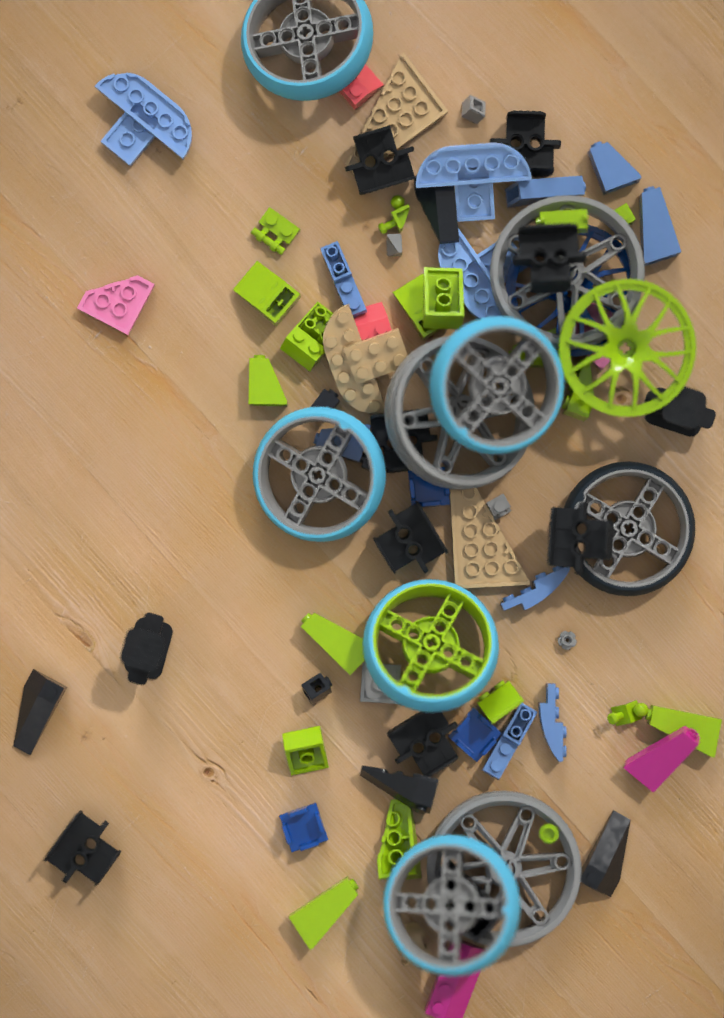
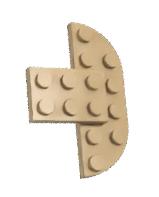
(359, 362)

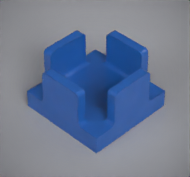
(427, 493)
(475, 735)
(303, 827)

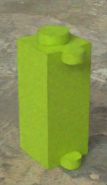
(577, 216)

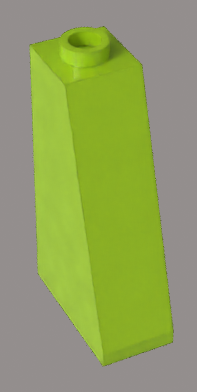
(338, 642)
(670, 720)
(322, 912)

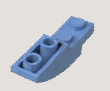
(343, 278)
(543, 587)
(552, 731)
(509, 741)

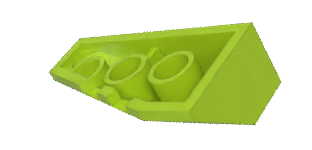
(397, 840)

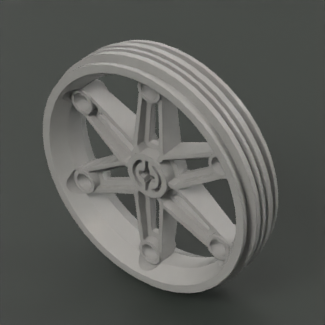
(597, 210)
(397, 428)
(571, 852)

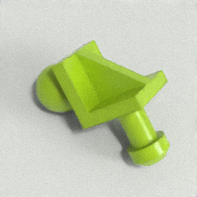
(398, 216)
(627, 713)

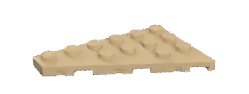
(405, 105)
(479, 547)

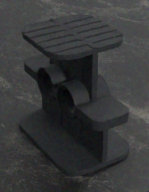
(527, 127)
(383, 173)
(549, 242)
(682, 414)
(392, 460)
(420, 533)
(565, 538)
(146, 648)
(417, 730)
(73, 843)

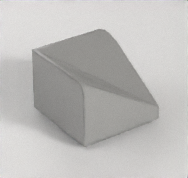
(473, 109)
(394, 244)

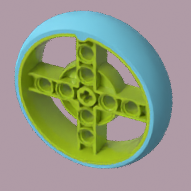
(455, 599)

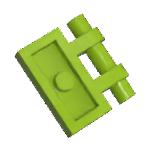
(279, 227)

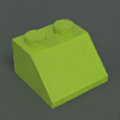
(499, 701)
(305, 750)

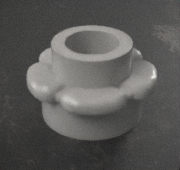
(563, 636)

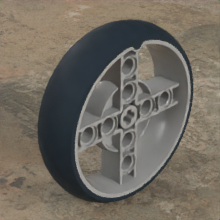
(623, 510)

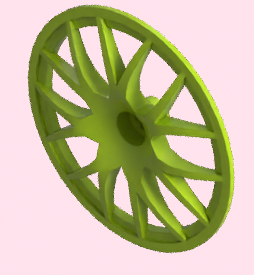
(635, 340)

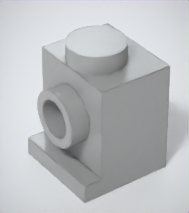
(499, 506)

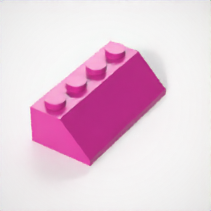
(452, 993)

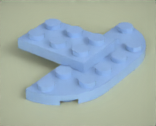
(145, 116)
(473, 172)
(476, 274)

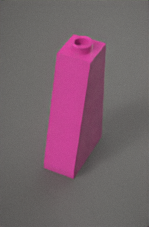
(660, 759)

